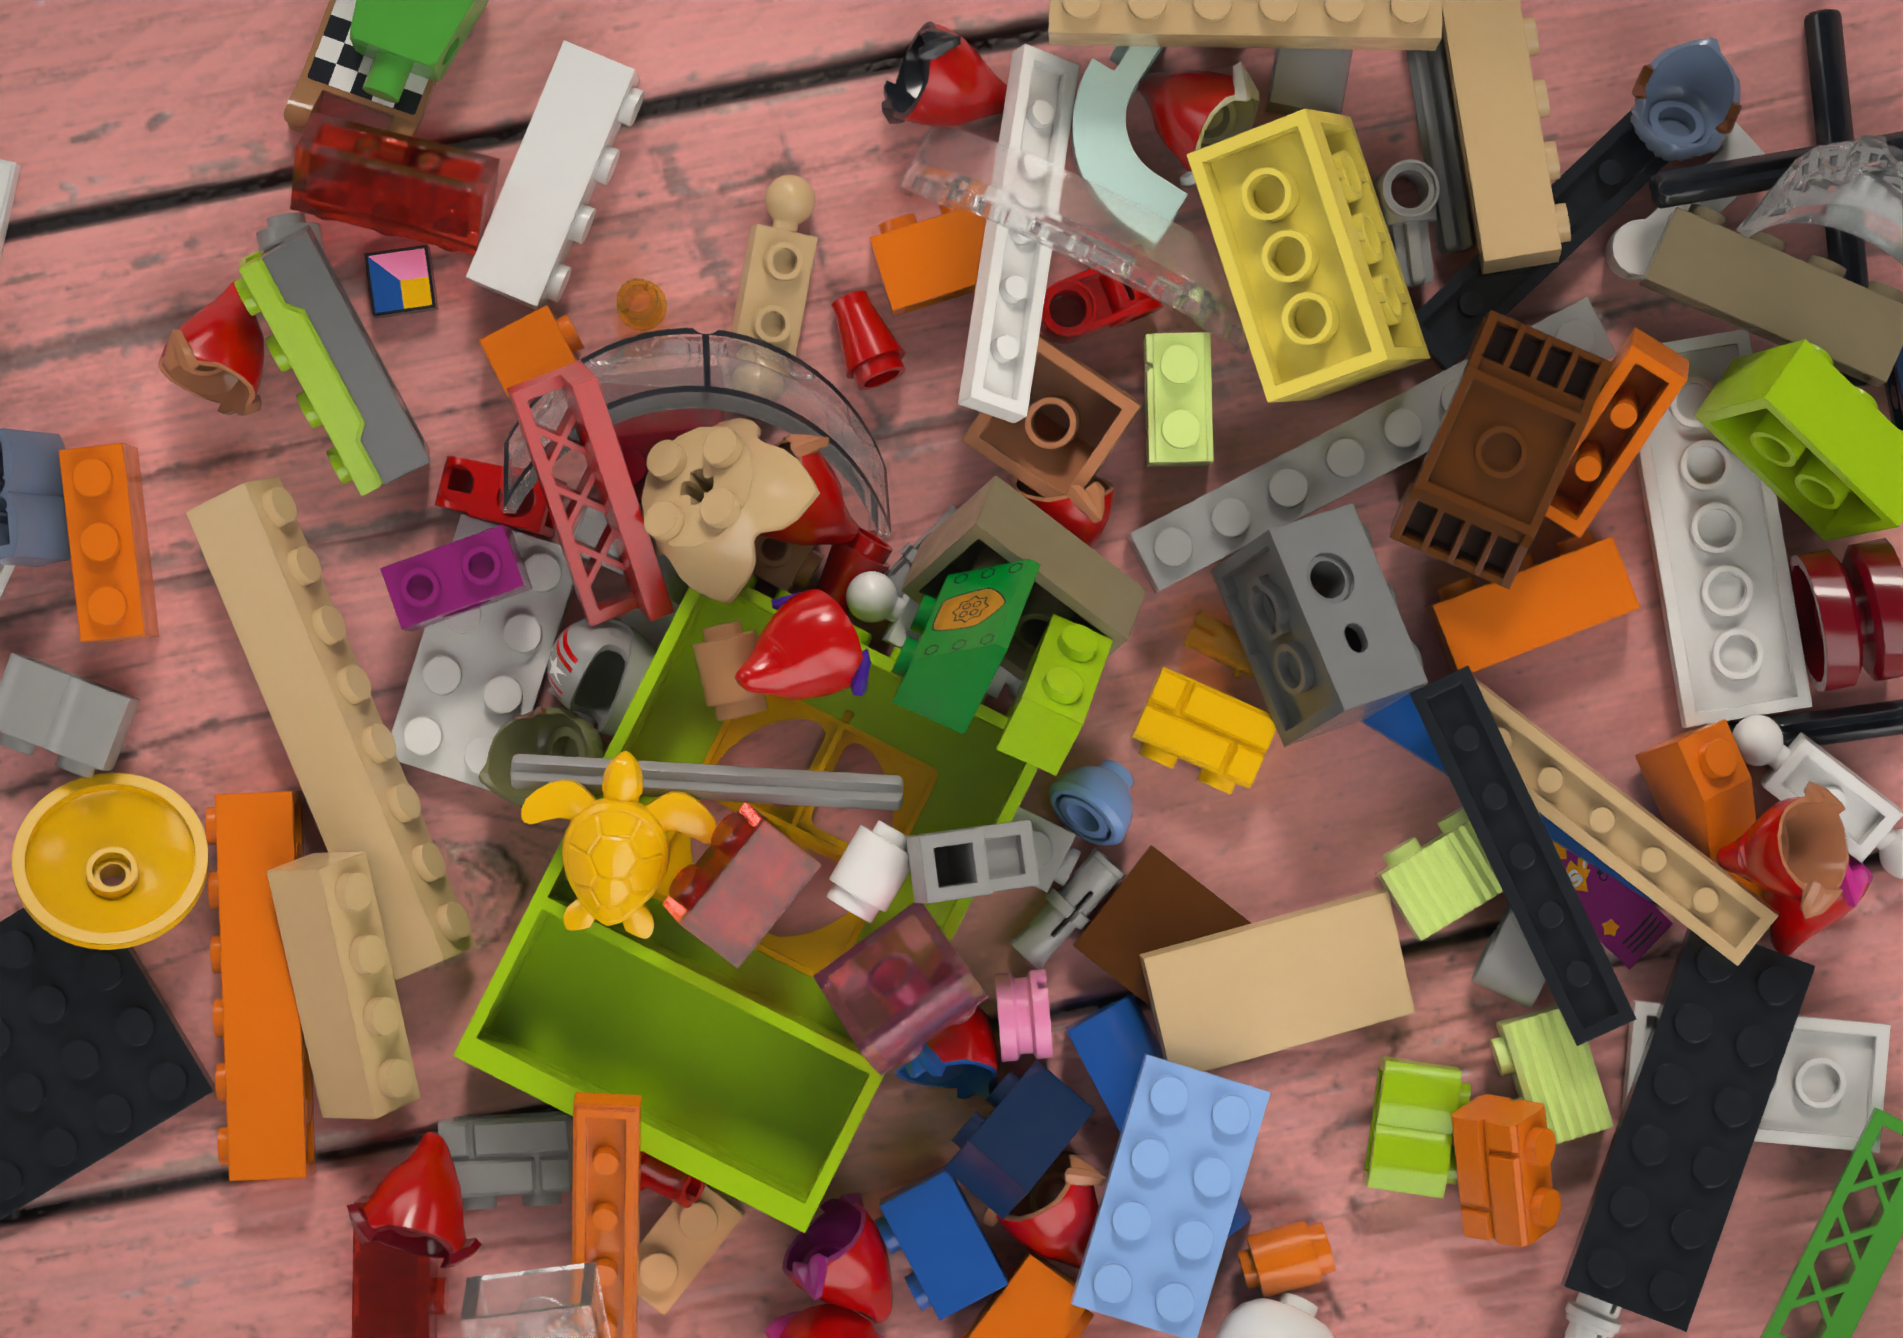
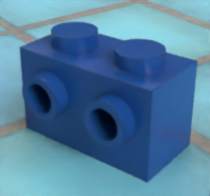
(941, 1242)

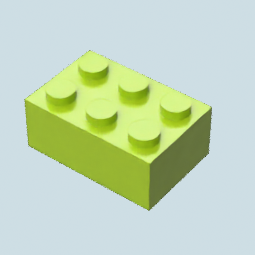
(1810, 438)

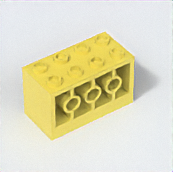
(1308, 256)

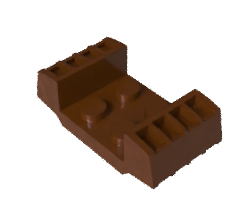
(1500, 449)

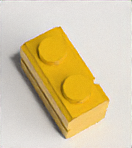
(1203, 729)

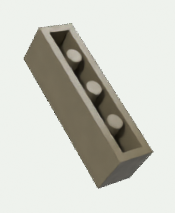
(1776, 294)

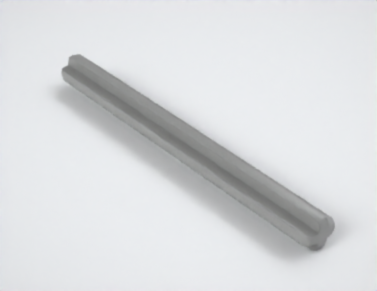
(722, 782)

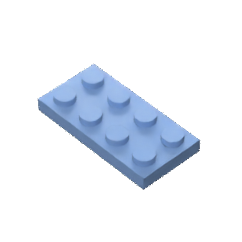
(1170, 1197)

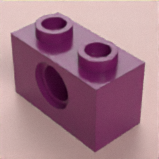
(456, 578)

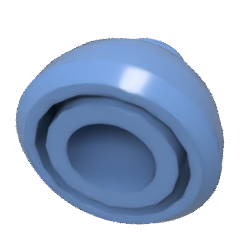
(1095, 802)

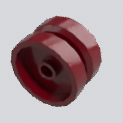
(1850, 613)

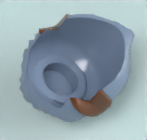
(1686, 100)

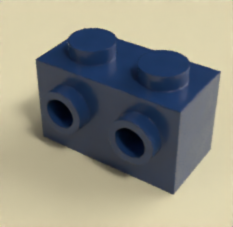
(1018, 1139)

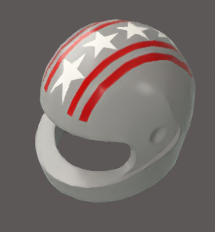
(599, 669)

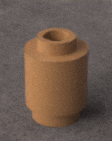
(717, 662)

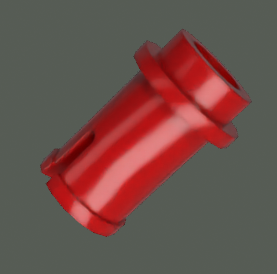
(669, 1181)

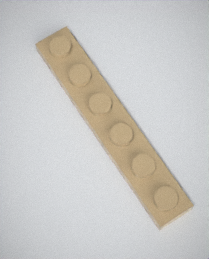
(1632, 838)

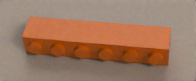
(265, 1050)

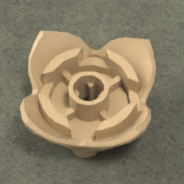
(714, 496)

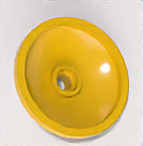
(105, 830)

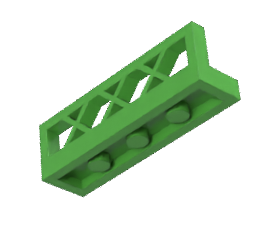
(1866, 1260)

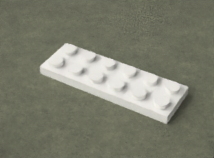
(1719, 559)

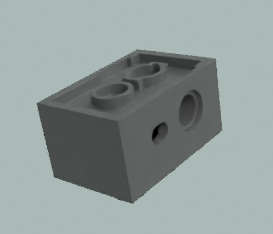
(1319, 624)

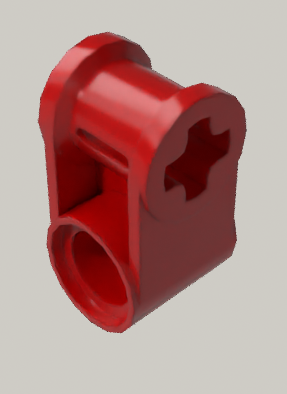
(1102, 303)

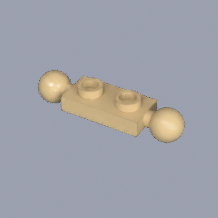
(777, 267)

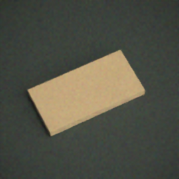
(1278, 982)

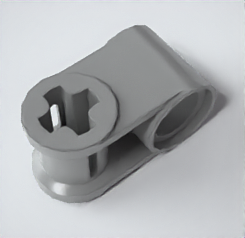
(1509, 964)

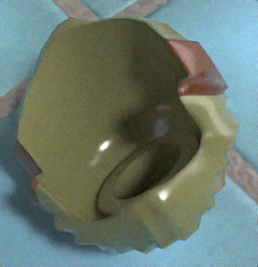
(539, 732)

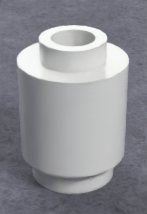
(870, 871)

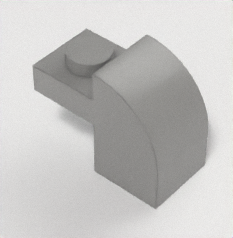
(972, 861)

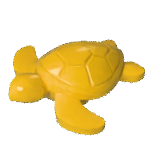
(615, 844)

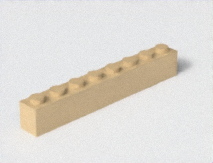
(328, 716)

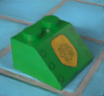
(961, 641)

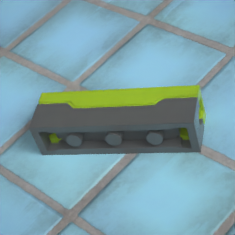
(334, 361)

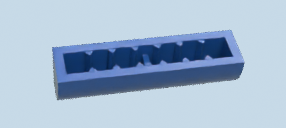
(1112, 1050)

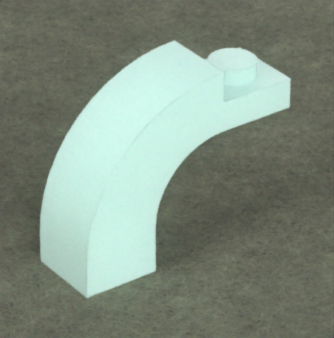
(1101, 138)

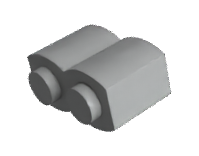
(63, 714)

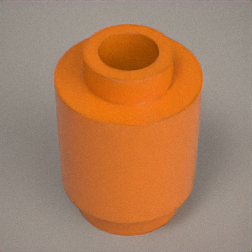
(1286, 1258)

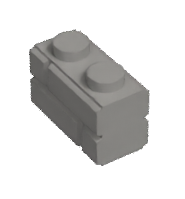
(511, 1156)

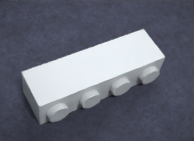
(555, 176)

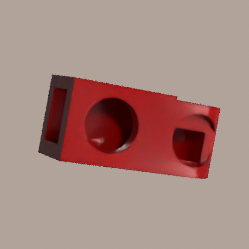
(475, 490)

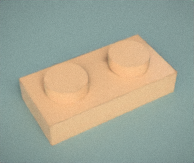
(682, 1245)

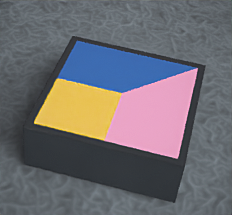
(401, 281)

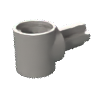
(1410, 225)

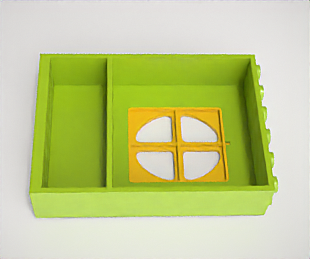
(749, 1063)

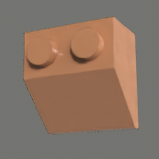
(1068, 429)

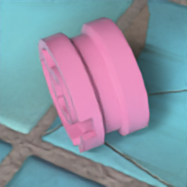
(1023, 1015)

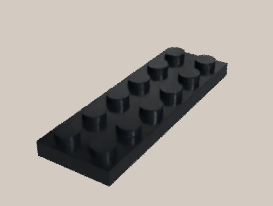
(1687, 1130)

